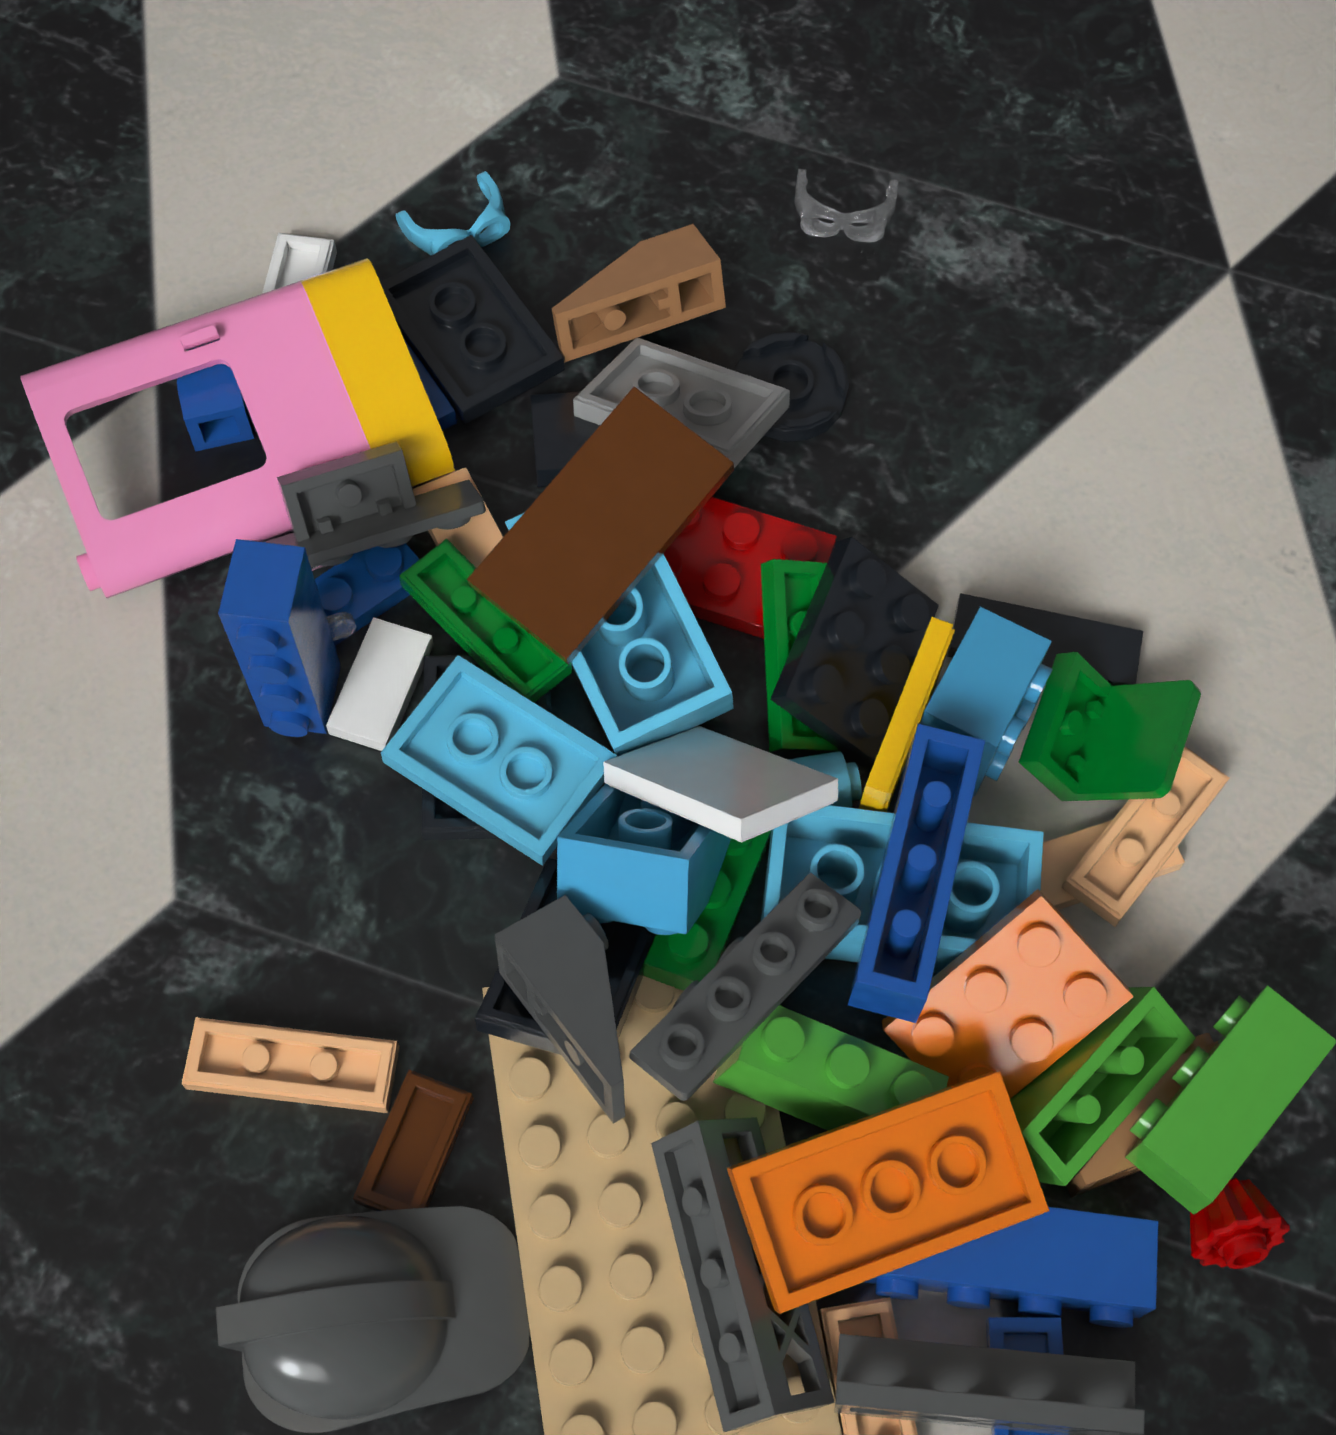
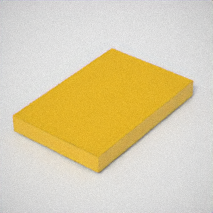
(908, 713)

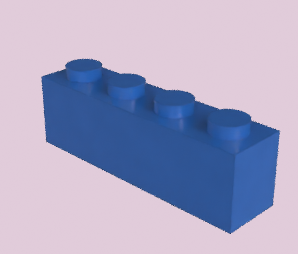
(280, 636)
(917, 874)
(1044, 1266)

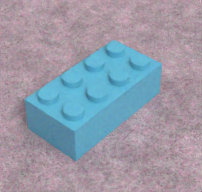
(650, 666)
(846, 851)

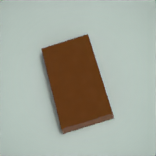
(601, 525)

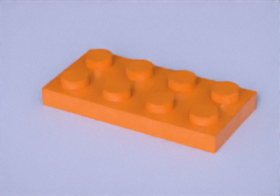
(887, 1190)

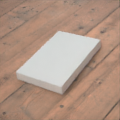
(721, 783)

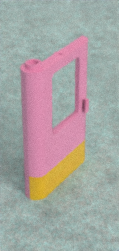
(319, 382)

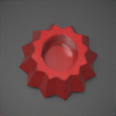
(1236, 1227)

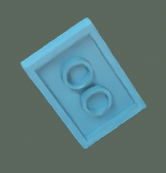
(498, 759)

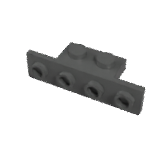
(367, 504)
(745, 987)

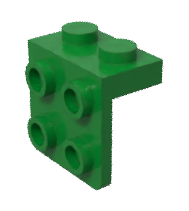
(1107, 738)

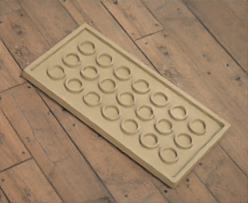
(599, 1247)

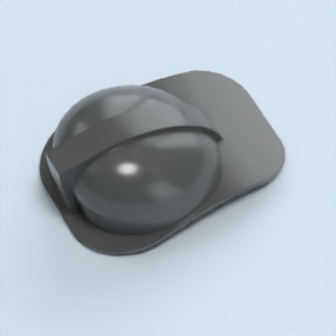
(377, 1315)

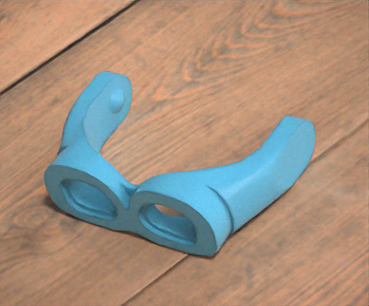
(435, 240)

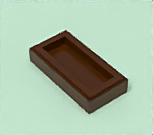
(413, 1145)

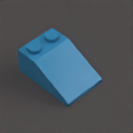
(638, 863)

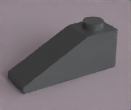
(562, 979)

